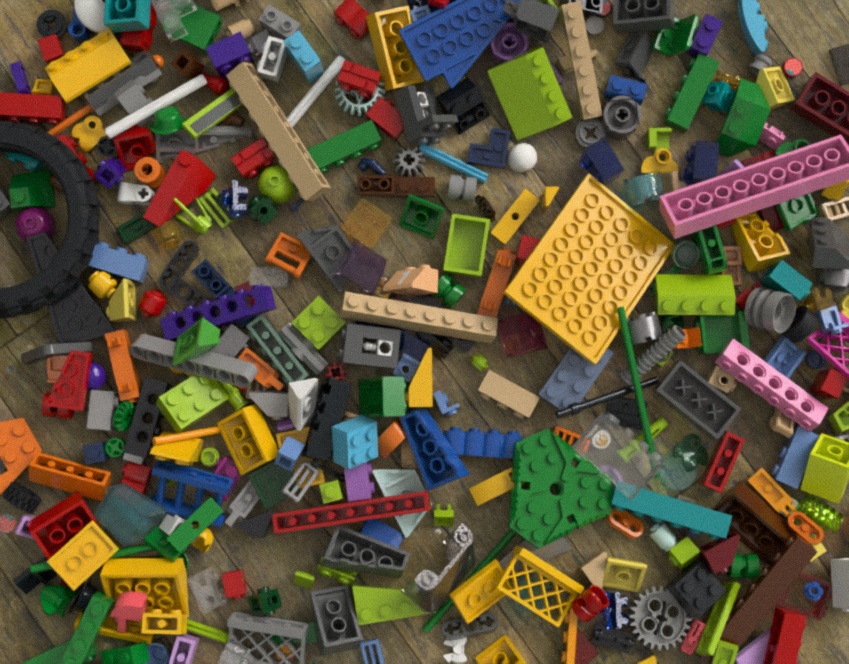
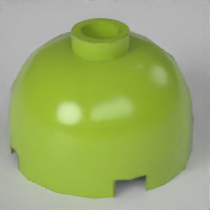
(276, 184)

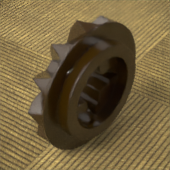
(485, 208)

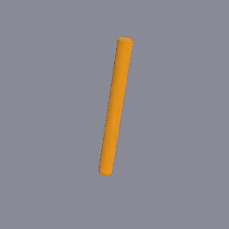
(185, 435)

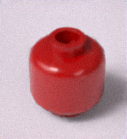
(152, 303)

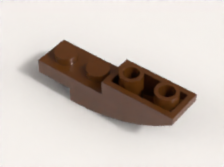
(395, 187)

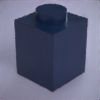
(95, 453)

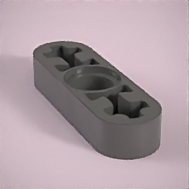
(485, 629)

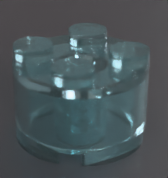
(643, 187)

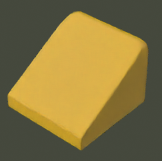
(43, 87)

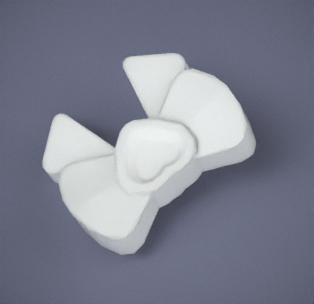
(458, 656)

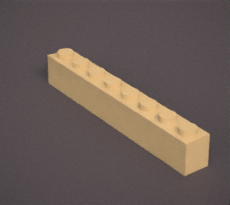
(278, 132)
(418, 317)

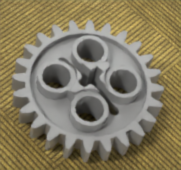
(642, 611)

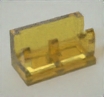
(816, 302)

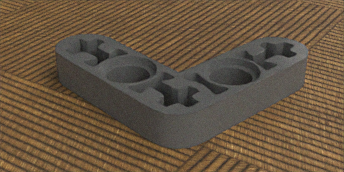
(47, 351)

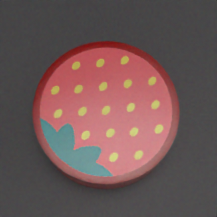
(792, 67)

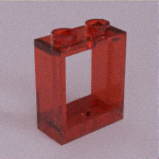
(820, 608)

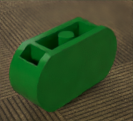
(711, 250)

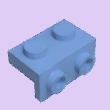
(785, 357)

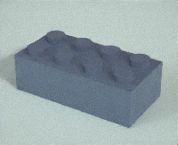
(571, 379)

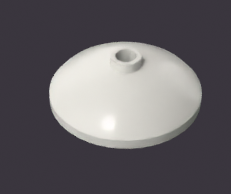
(91, 14)

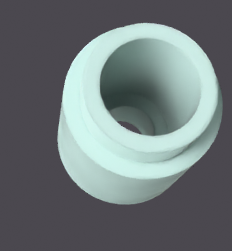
(663, 536)

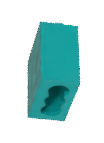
(786, 279)

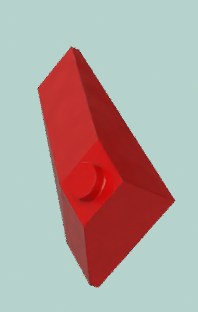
(185, 181)

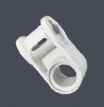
(132, 194)

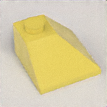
(774, 87)
(123, 303)

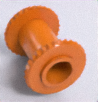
(147, 165)

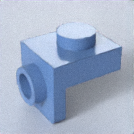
(830, 320)

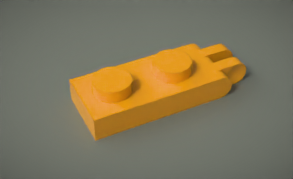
(771, 492)

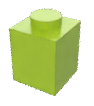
(331, 491)
(683, 553)

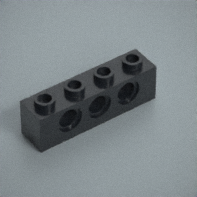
(144, 406)

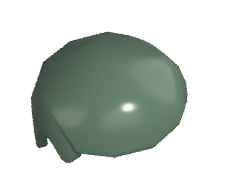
(685, 254)

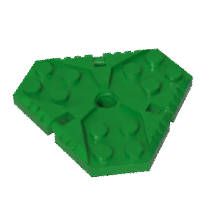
(580, 492)

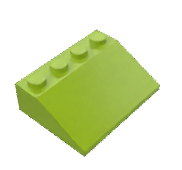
(529, 93)

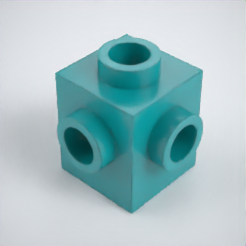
(718, 96)

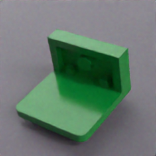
(675, 40)

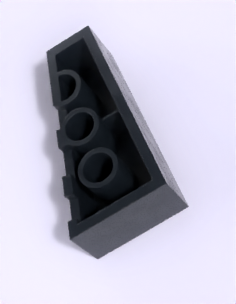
(327, 413)

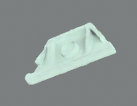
(401, 482)

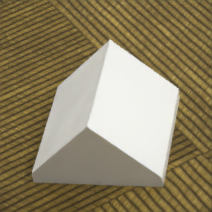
(302, 401)

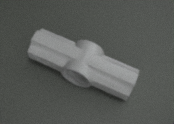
(303, 348)

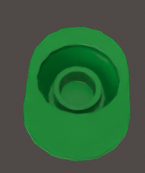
(167, 121)

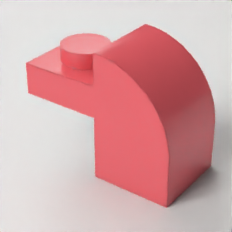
(128, 607)

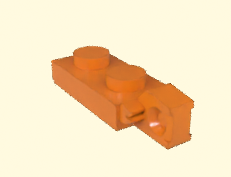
(266, 374)

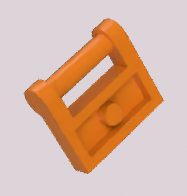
(292, 250)

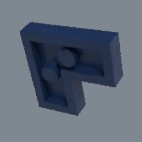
(491, 155)

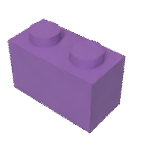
(358, 482)

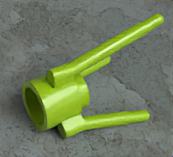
(200, 223)

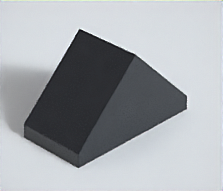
(257, 525)

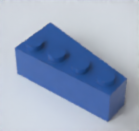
(432, 450)

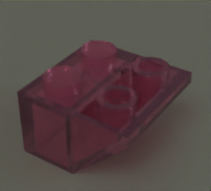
(521, 335)

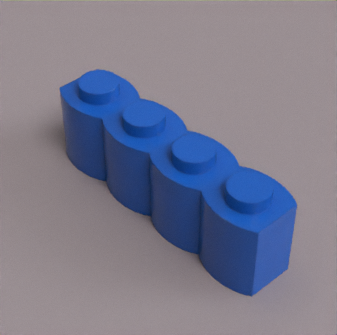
(482, 444)

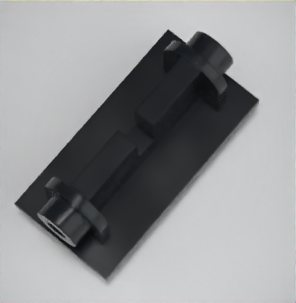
(440, 346)
(612, 639)

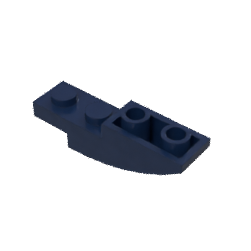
(217, 285)

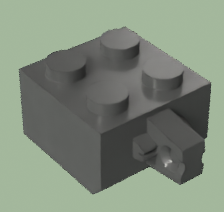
(532, 18)

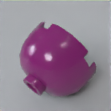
(34, 221)

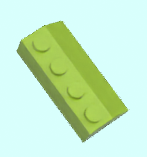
(694, 294)

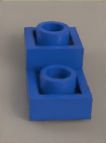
(382, 532)

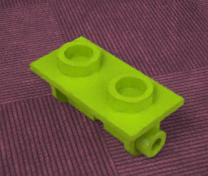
(343, 576)

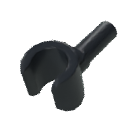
(631, 73)

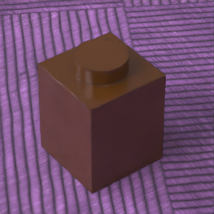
(187, 64)

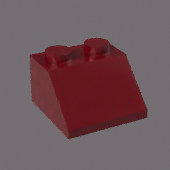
(720, 554)

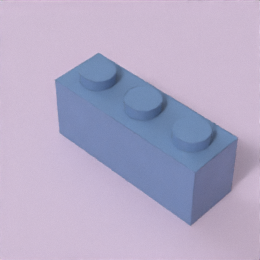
(119, 262)
(794, 457)

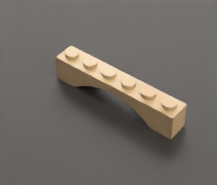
(580, 54)

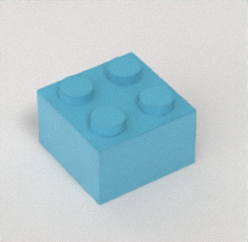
(355, 441)

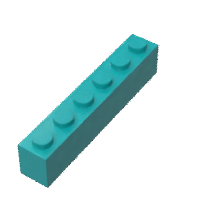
(675, 511)

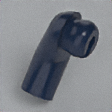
(372, 164)

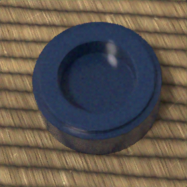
(814, 360)

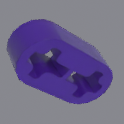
(20, 78)

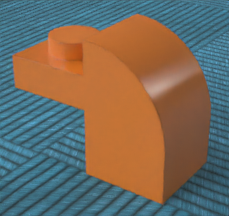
(391, 438)

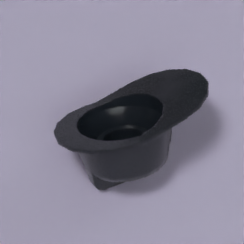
(84, 596)

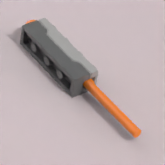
(101, 96)

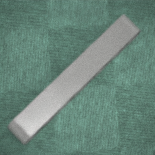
(207, 365)

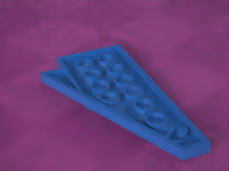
(453, 37)

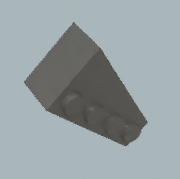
(364, 554)

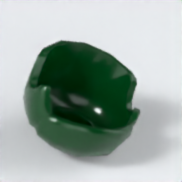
(671, 320)

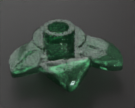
(691, 455)

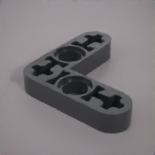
(177, 281)

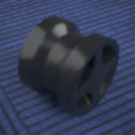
(106, 149)

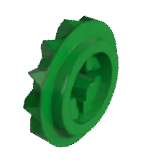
(123, 416)

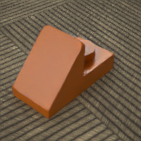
(692, 340)

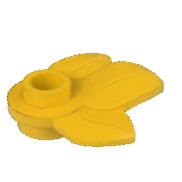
(88, 137)
(653, 164)

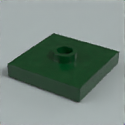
(270, 482)

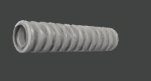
(655, 353)

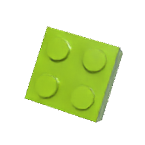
(319, 323)

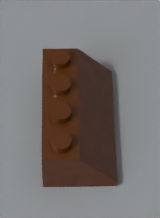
(754, 521)

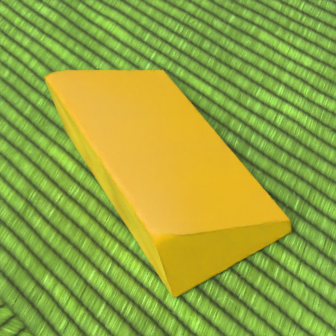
(547, 197)

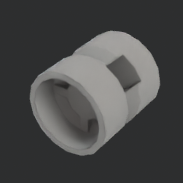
(462, 188)

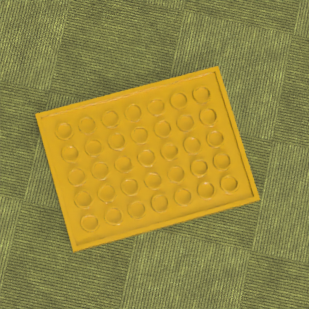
(587, 266)

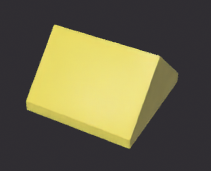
(624, 574)

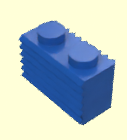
(620, 86)

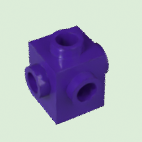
(110, 172)

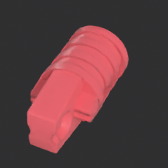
(693, 637)

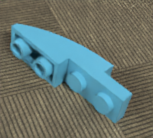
(753, 25)

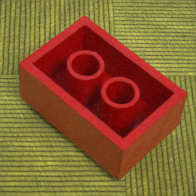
(60, 523)

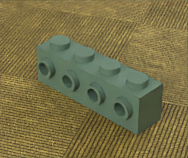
(278, 351)

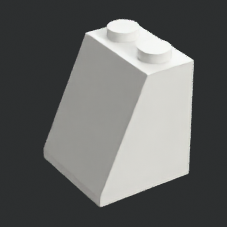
(840, 583)

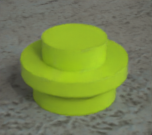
(479, 362)
(209, 457)

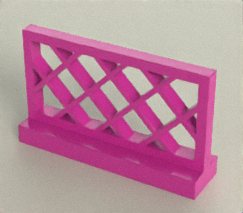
(824, 349)

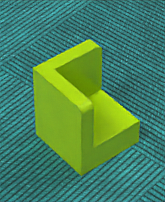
(657, 138)

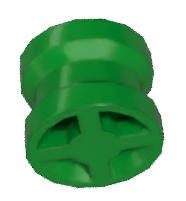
(113, 445)

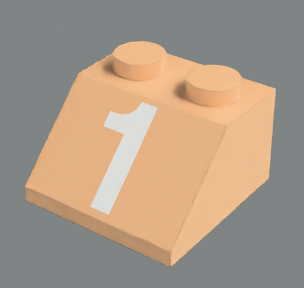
(413, 281)

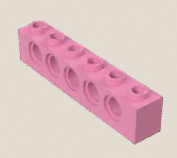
(771, 385)

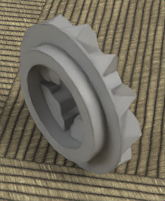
(589, 124)

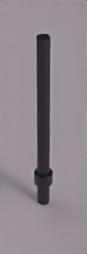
(575, 408)

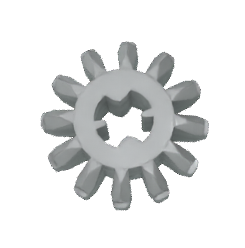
(415, 157)

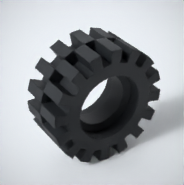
(22, 497)

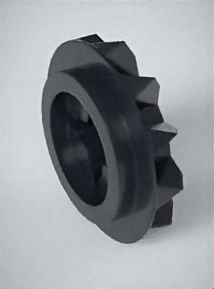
(51, 16)

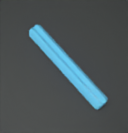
(453, 163)

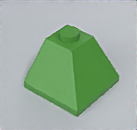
(196, 341)

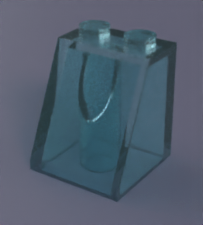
(128, 514)

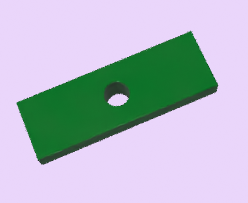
(203, 516)

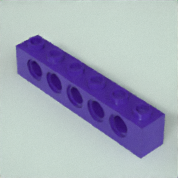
(263, 303)

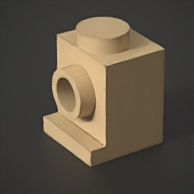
(715, 376)

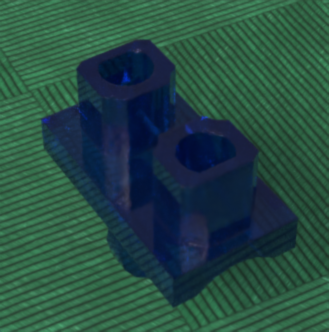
(230, 197)
(612, 612)

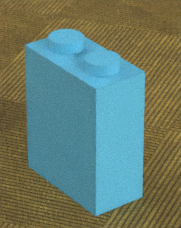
(303, 57)

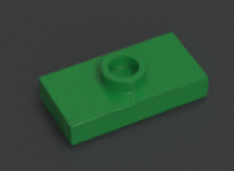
(157, 540)

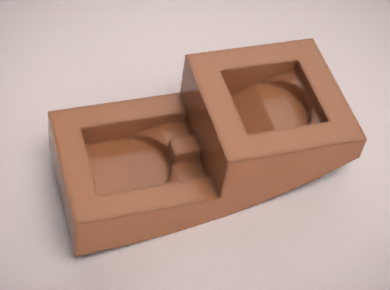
(734, 261)

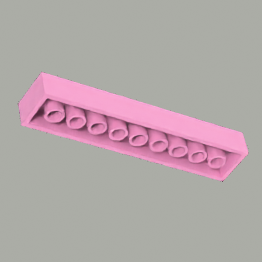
(756, 187)

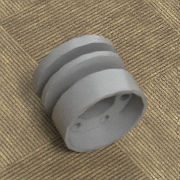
(770, 309)

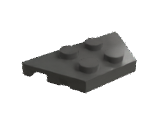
(328, 249)

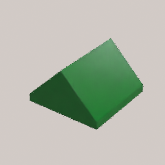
(421, 216)

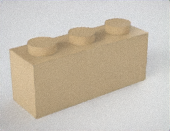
(508, 395)

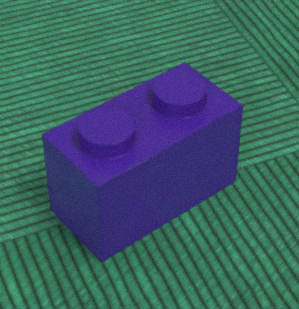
(705, 36)

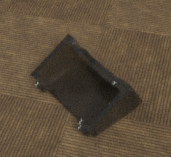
(430, 590)

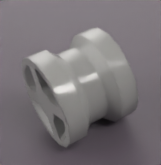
(760, 62)

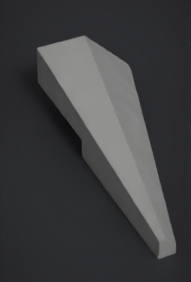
(170, 145)
(546, 552)

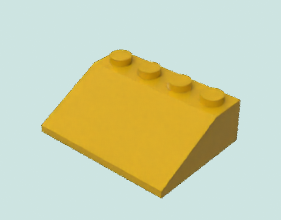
(158, 577)

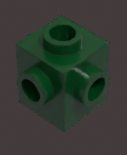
(267, 212)
(265, 601)

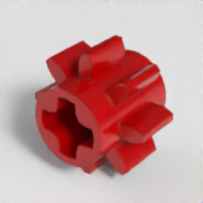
(335, 367)

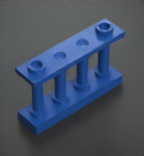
(190, 476)

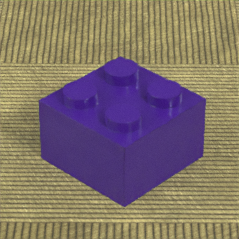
(229, 53)

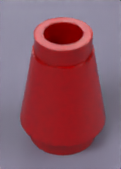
(216, 83)

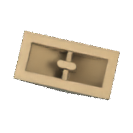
(595, 568)

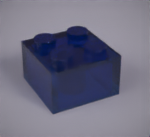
(601, 162)
(701, 162)

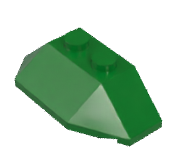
(743, 119)

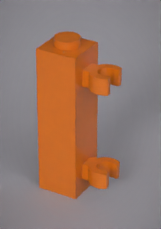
(497, 283)
(123, 366)

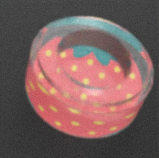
(7, 523)

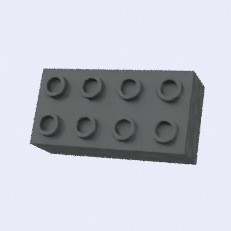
(697, 400)

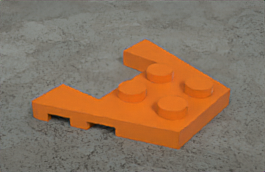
(16, 449)

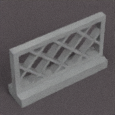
(270, 626)

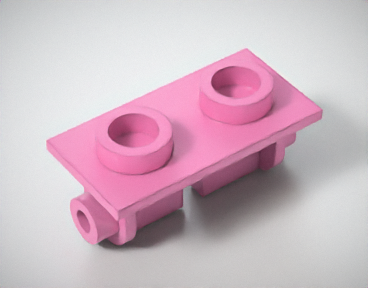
(771, 137)

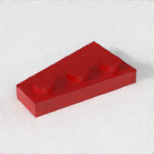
(72, 384)

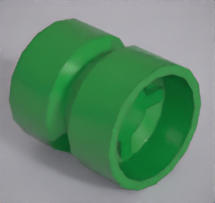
(449, 291)
(744, 566)

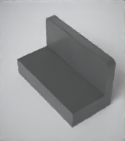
(635, 52)

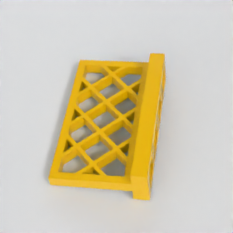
(550, 573)

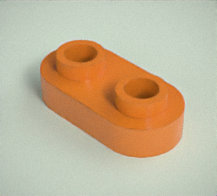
(624, 522)
(807, 527)

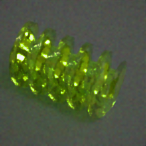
(822, 513)

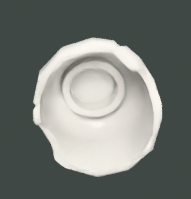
(522, 157)

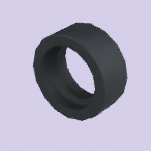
(802, 324)

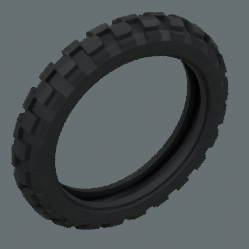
(82, 220)

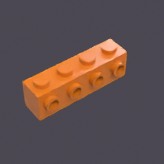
(69, 476)

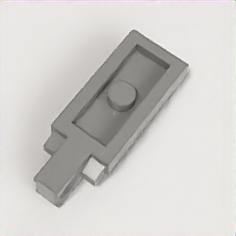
(242, 504)

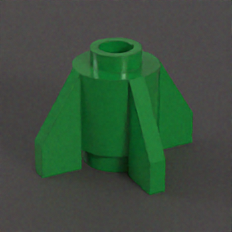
(55, 599)

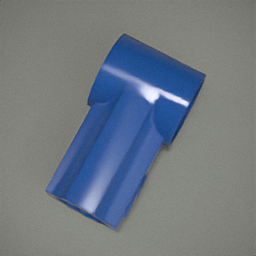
(75, 26)

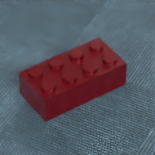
(824, 105)

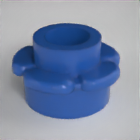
(808, 591)

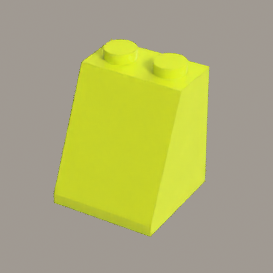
(827, 469)

